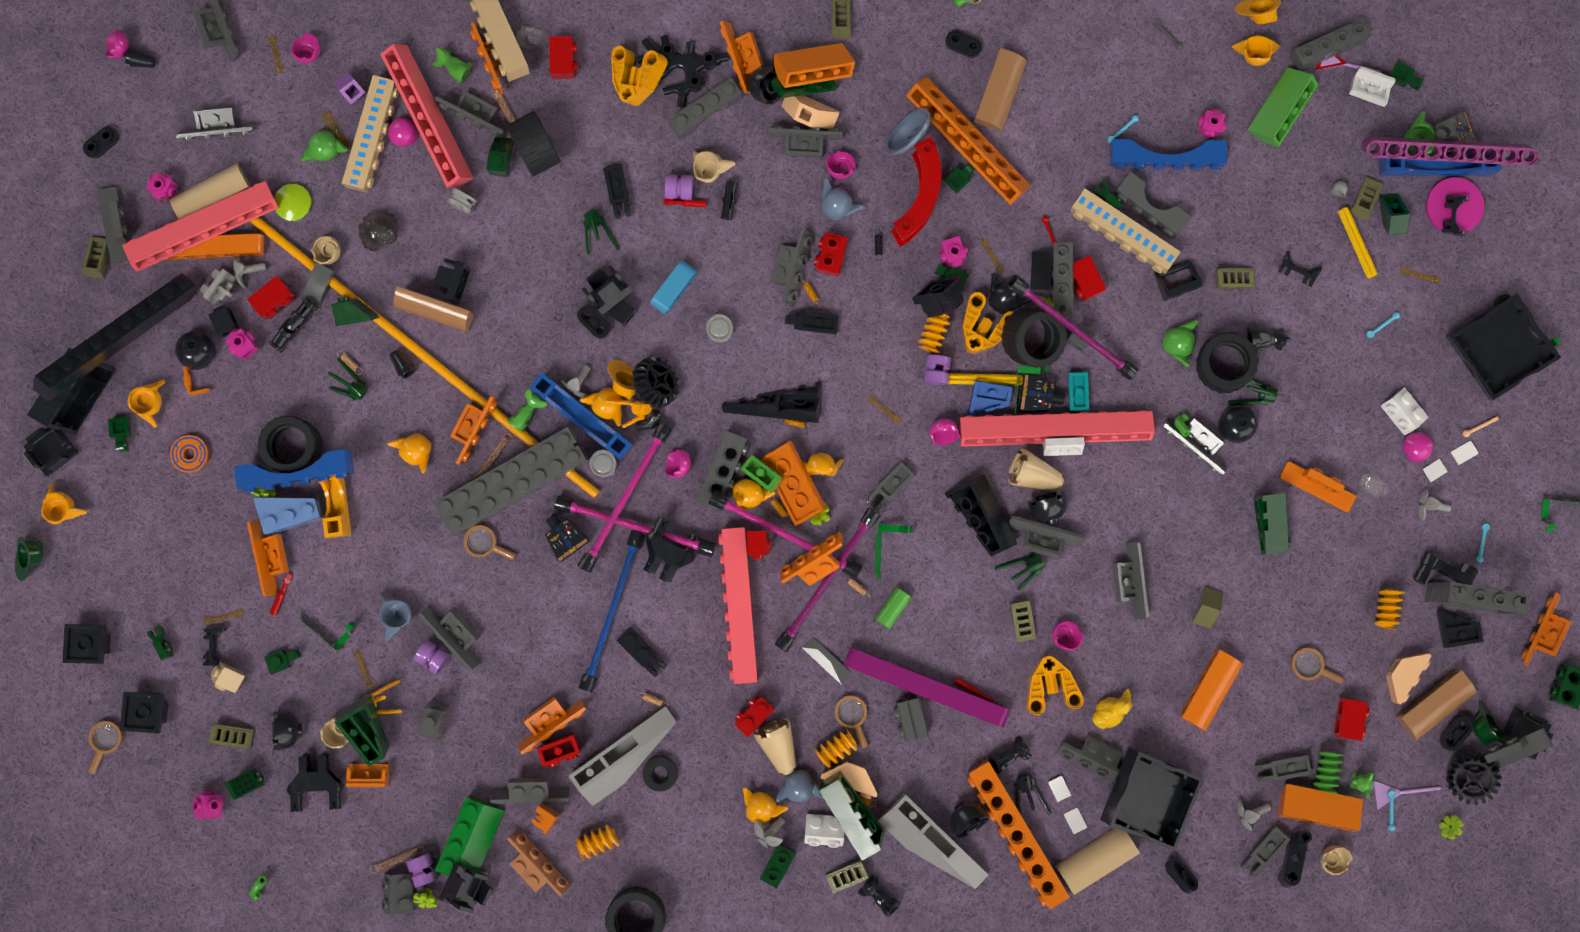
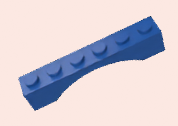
(1128, 153)
(1410, 167)
(581, 416)
(331, 464)

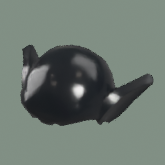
(1002, 298)

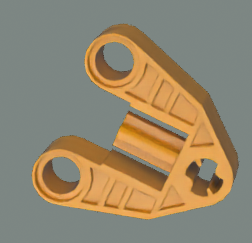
(636, 83)
(971, 316)
(1036, 689)

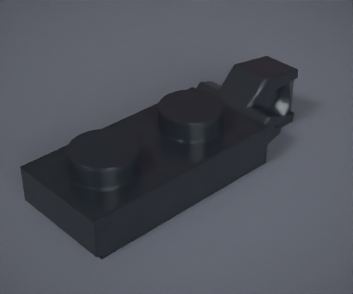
(813, 322)

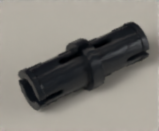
(729, 200)

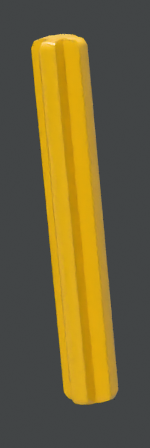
(1357, 242)
(955, 378)

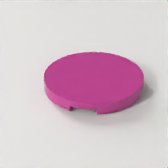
(1467, 214)

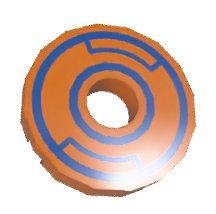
(178, 451)

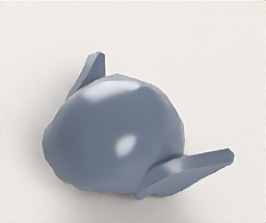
(837, 202)
(393, 615)
(798, 787)

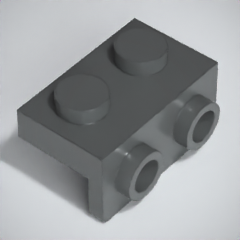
(397, 893)

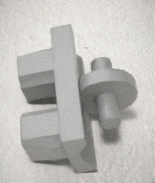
(220, 286)

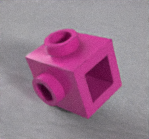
(1206, 126)
(161, 186)
(956, 246)
(241, 343)
(207, 805)

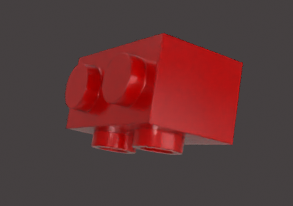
(562, 57)
(831, 254)
(1087, 279)
(271, 298)
(758, 544)
(754, 716)
(1351, 719)
(559, 749)

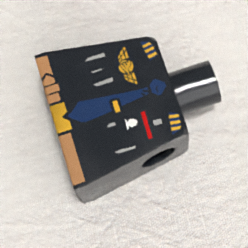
(1038, 395)
(564, 537)

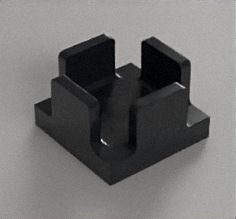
(452, 280)
(606, 290)
(937, 291)
(49, 450)
(85, 643)
(143, 712)
(1523, 723)
(465, 887)

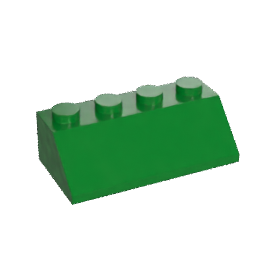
(470, 835)

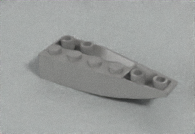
(620, 760)
(926, 839)

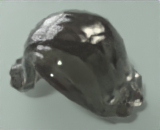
(378, 230)

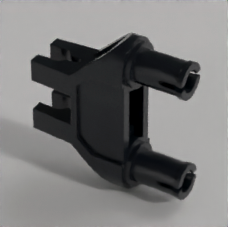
(664, 552)
(318, 780)

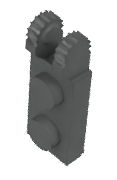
(892, 484)
(1285, 768)
(1266, 850)

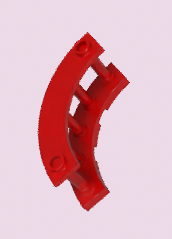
(929, 173)

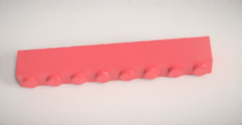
(426, 115)
(200, 226)
(739, 605)

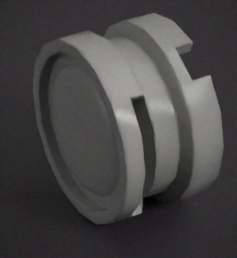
(461, 201)
(719, 328)
(603, 463)

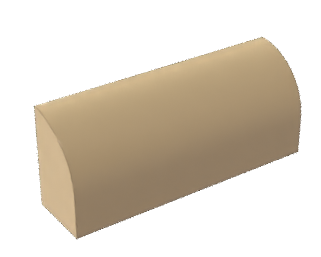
(210, 191)
(1097, 859)

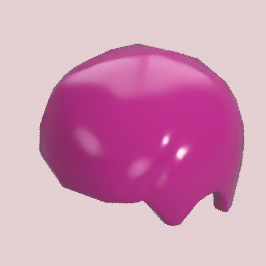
(117, 45)
(306, 48)
(403, 132)
(840, 165)
(944, 432)
(1417, 447)
(677, 464)
(1067, 635)

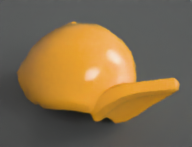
(1256, 49)
(146, 401)
(602, 409)
(413, 449)
(822, 464)
(749, 494)
(59, 507)
(761, 806)

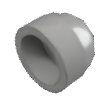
(1340, 189)

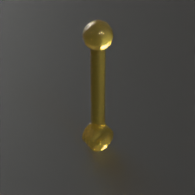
(272, 40)
(984, 243)
(1405, 271)
(872, 400)
(238, 613)
(357, 654)

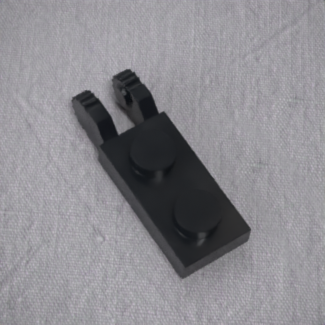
(617, 188)
(640, 650)

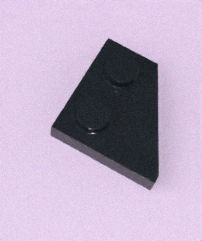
(1458, 630)

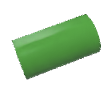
(761, 473)
(892, 607)

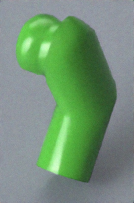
(1180, 424)
(255, 892)

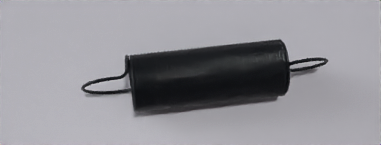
(878, 244)

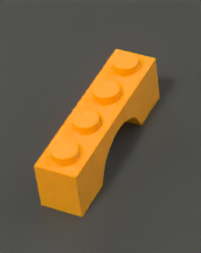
(336, 519)

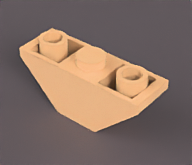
(810, 112)
(1405, 674)
(856, 776)

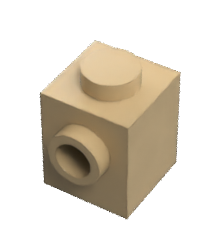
(226, 677)

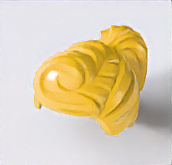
(1112, 710)

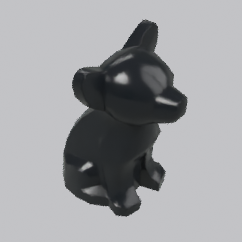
(1263, 338)
(1001, 761)
(887, 904)

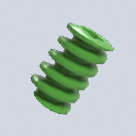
(1328, 772)

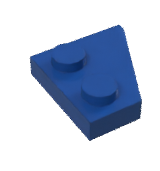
(989, 396)

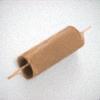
(349, 362)
(859, 588)
(652, 699)

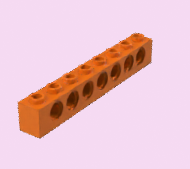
(969, 141)
(1057, 892)

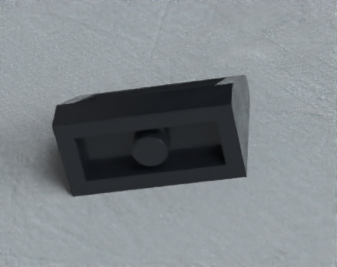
(1180, 290)

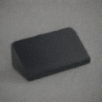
(1041, 270)

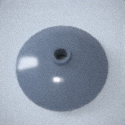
(908, 132)

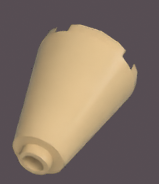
(1033, 472)
(777, 744)

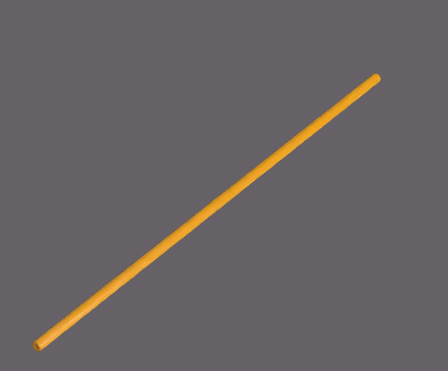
(416, 349)

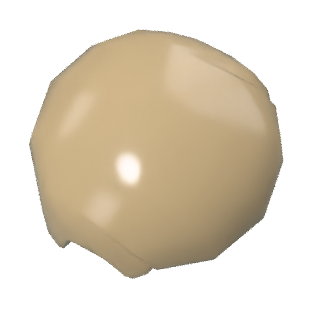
(326, 250)
(332, 735)
(1335, 859)

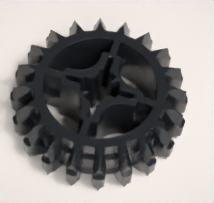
(655, 382)
(1466, 784)

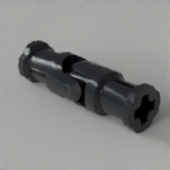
(297, 319)

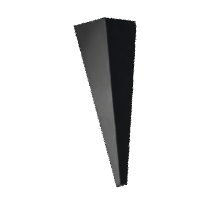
(782, 404)

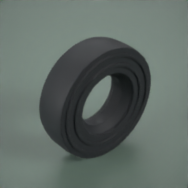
(671, 769)

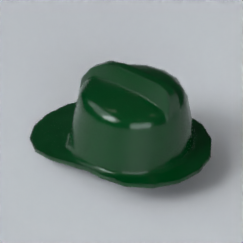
(27, 556)
(1485, 726)

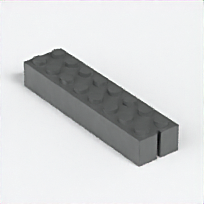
(511, 481)

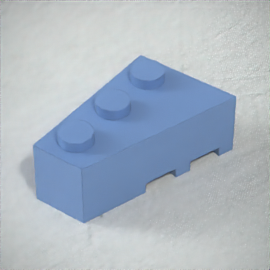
(287, 513)

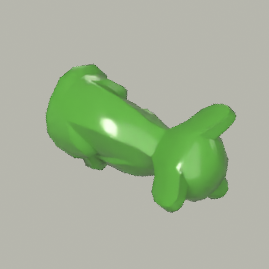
(455, 67)
(520, 419)
(1362, 782)

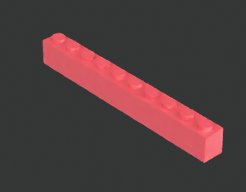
(1034, 429)

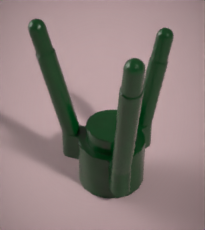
(593, 221)
(356, 390)
(1265, 392)
(1034, 565)

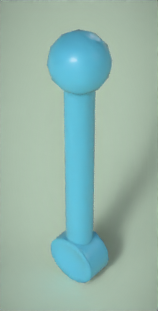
(1135, 118)
(1370, 334)
(1485, 527)
(1391, 794)

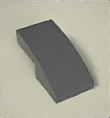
(317, 284)

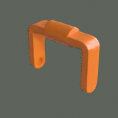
(188, 384)

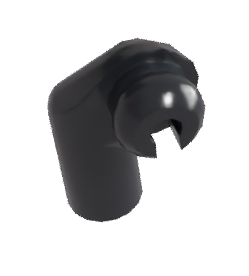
(651, 422)

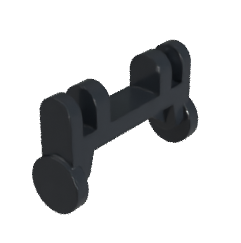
(1453, 227)
(1312, 274)
(213, 659)

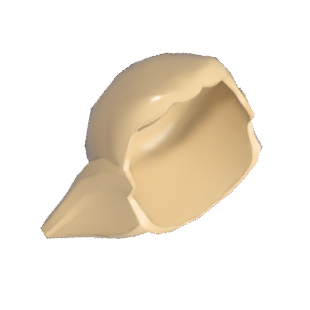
(709, 166)

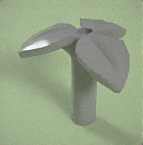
(240, 269)
(575, 383)
(1430, 504)
(1251, 816)
(767, 837)

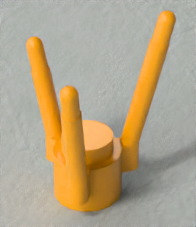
(638, 408)
(393, 711)

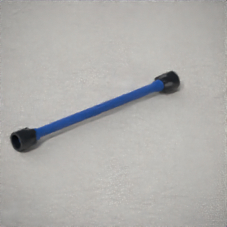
(589, 680)

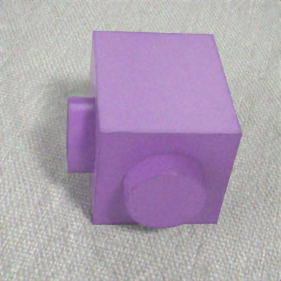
(349, 87)

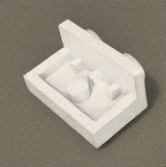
(1371, 86)
(1404, 411)
(1063, 446)
(823, 831)

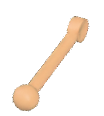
(1466, 433)

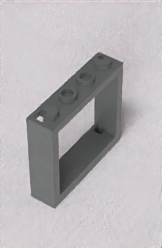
(1477, 598)

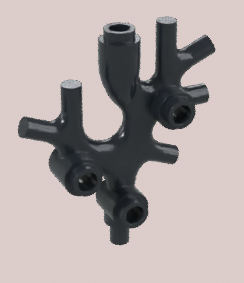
(688, 63)

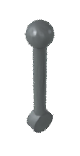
(1157, 23)

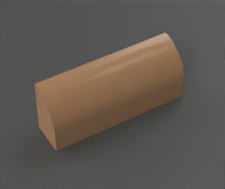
(1001, 90)
(432, 309)
(1436, 704)

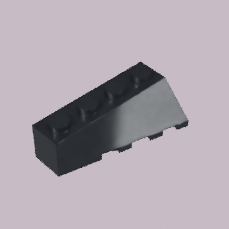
(983, 514)

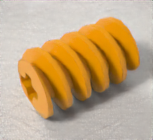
(933, 333)
(1388, 609)
(836, 749)
(597, 842)

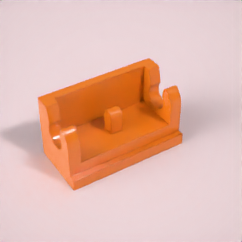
(363, 776)
(547, 817)

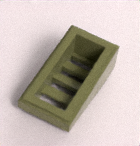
(841, 29)
(1361, 209)
(94, 269)
(1219, 277)
(1026, 604)
(215, 731)
(856, 880)

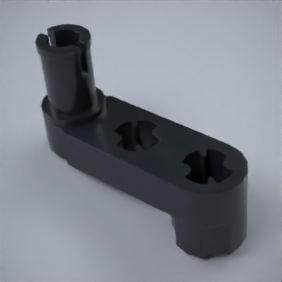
(1464, 575)
(1297, 846)

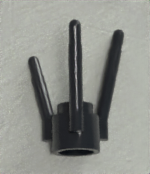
(1025, 784)

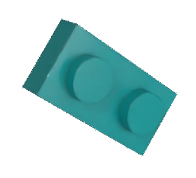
(1078, 391)

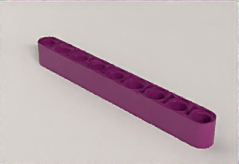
(1457, 155)
(926, 687)

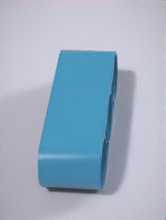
(673, 287)

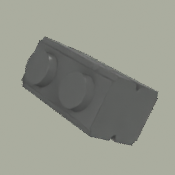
(911, 719)

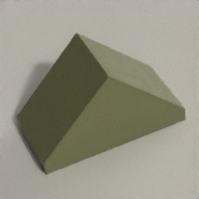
(1208, 608)

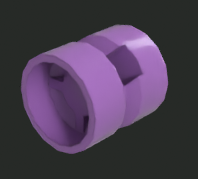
(679, 187)
(937, 377)
(431, 656)
(422, 869)

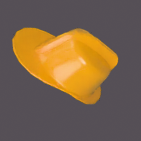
(1259, 10)
(622, 375)

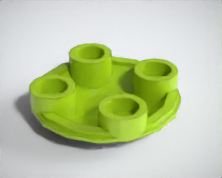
(292, 202)

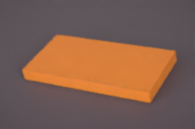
(796, 487)

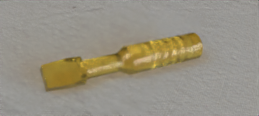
(333, 127)

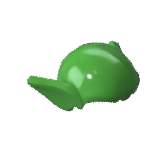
(1421, 130)
(323, 147)
(1180, 341)

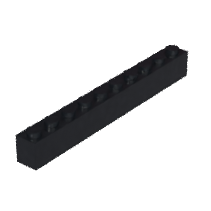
(113, 337)

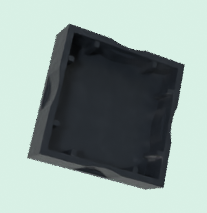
(1503, 347)
(72, 405)
(1151, 799)

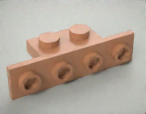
(534, 866)

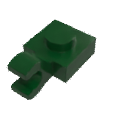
(1404, 76)
(959, 179)
(1112, 200)
(954, 272)
(120, 429)
(161, 646)
(280, 660)

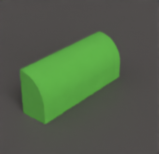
(1283, 106)

